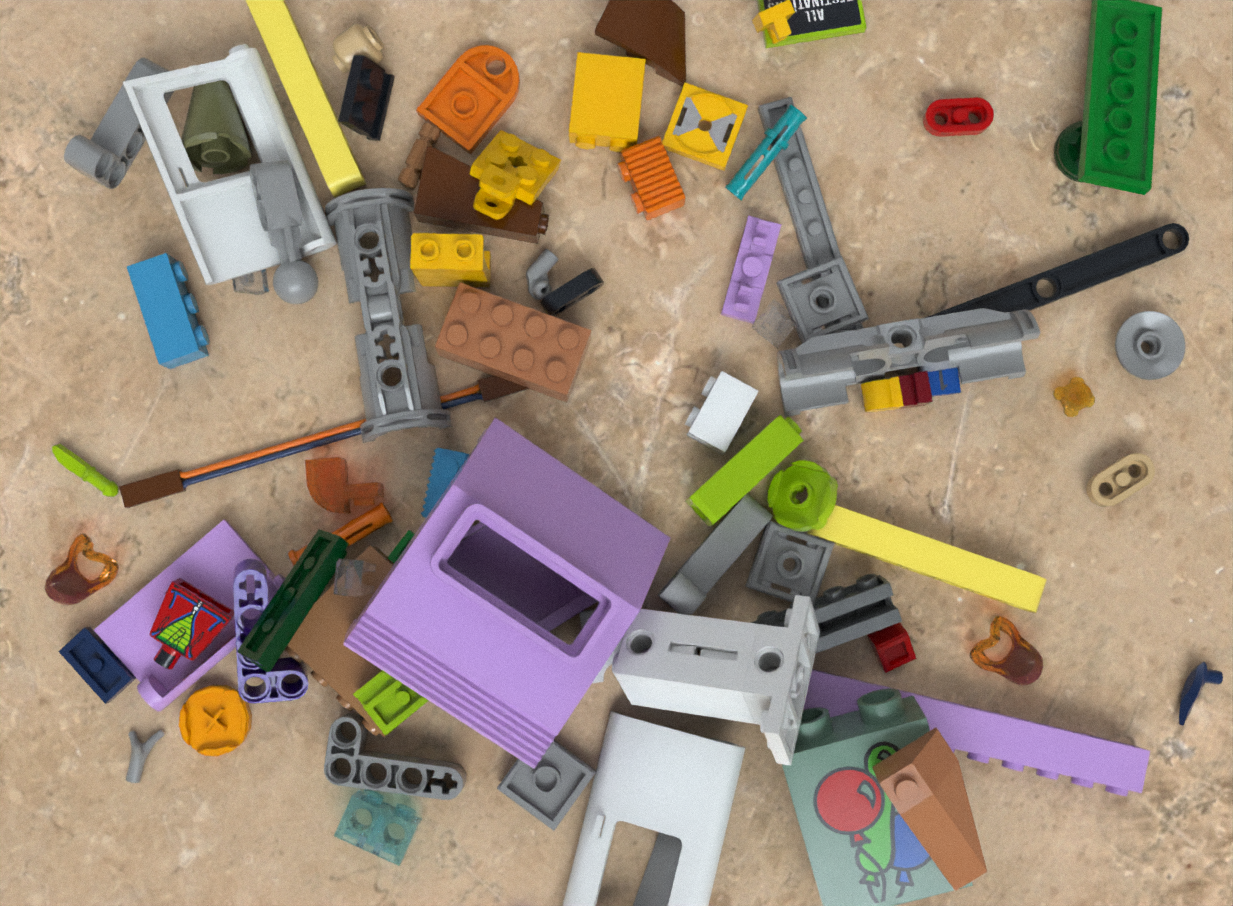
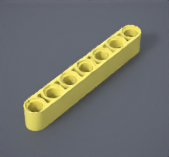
(307, 95)
(933, 558)

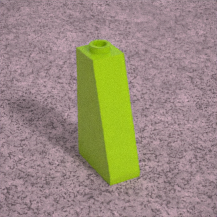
(745, 470)

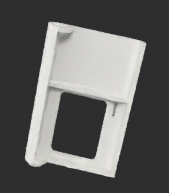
(223, 213)
(665, 785)

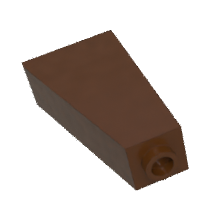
(448, 197)

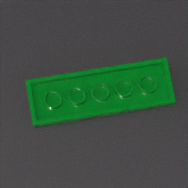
(1120, 95)

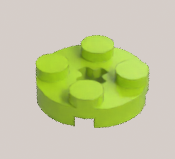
(819, 503)

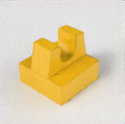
(775, 21)

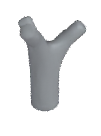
(139, 753)

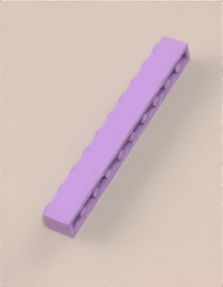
(1003, 737)

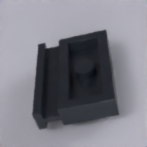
(366, 98)

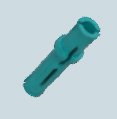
(792, 119)

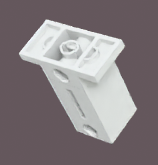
(723, 669)

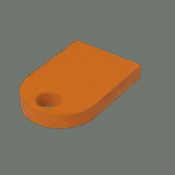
(470, 98)

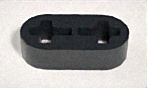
(572, 292)

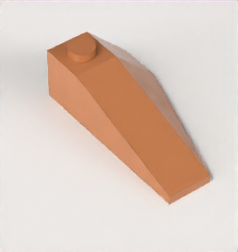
(933, 801)

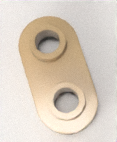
(1118, 480)

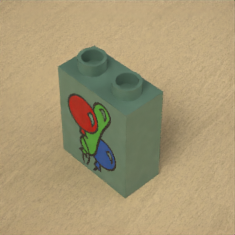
(848, 824)

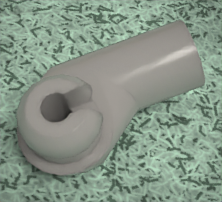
(537, 275)

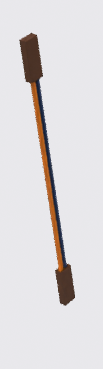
(173, 483)

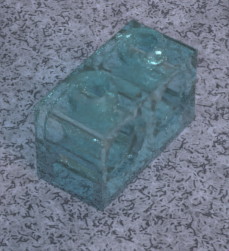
(375, 836)

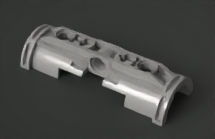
(977, 341)
(416, 397)

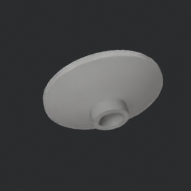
(1163, 338)

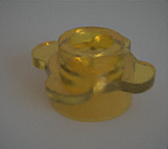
(1081, 390)

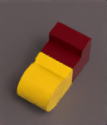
(897, 392)

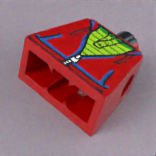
(187, 623)

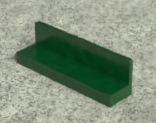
(293, 600)

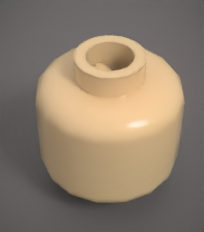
(356, 41)

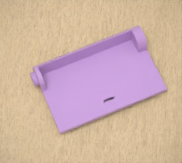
(206, 566)

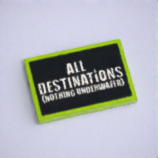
(818, 20)

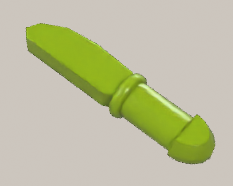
(84, 470)

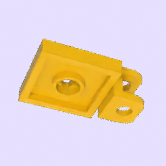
(504, 183)

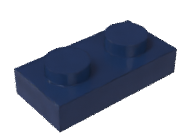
(97, 664)

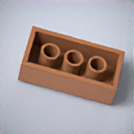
(513, 342)

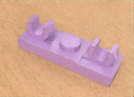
(751, 269)

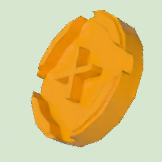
(215, 720)

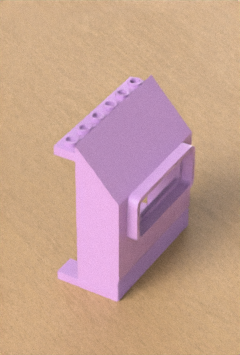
(473, 648)

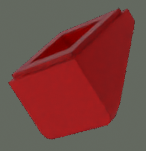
(892, 647)

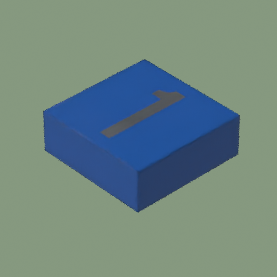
(944, 382)

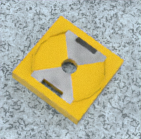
(698, 144)

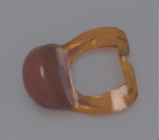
(67, 584)
(1022, 663)

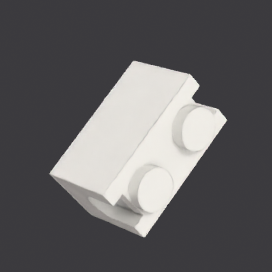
(721, 412)

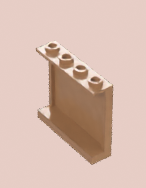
(322, 638)

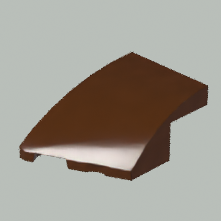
(649, 32)

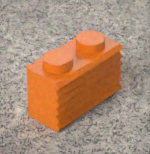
(652, 178)

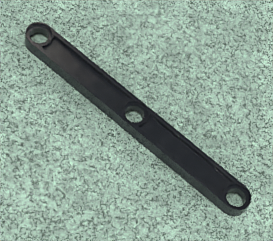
(1080, 273)

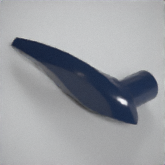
(1193, 688)

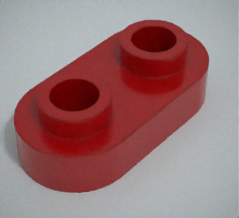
(955, 115)

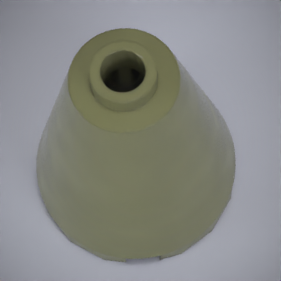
(214, 130)

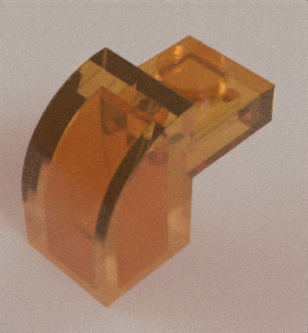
(331, 489)

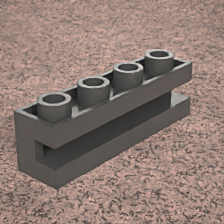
(847, 611)

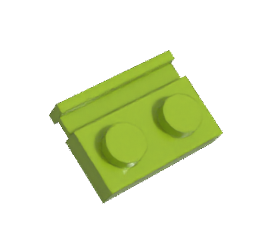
(388, 701)

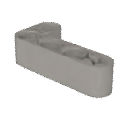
(116, 139)
(715, 555)
(395, 765)

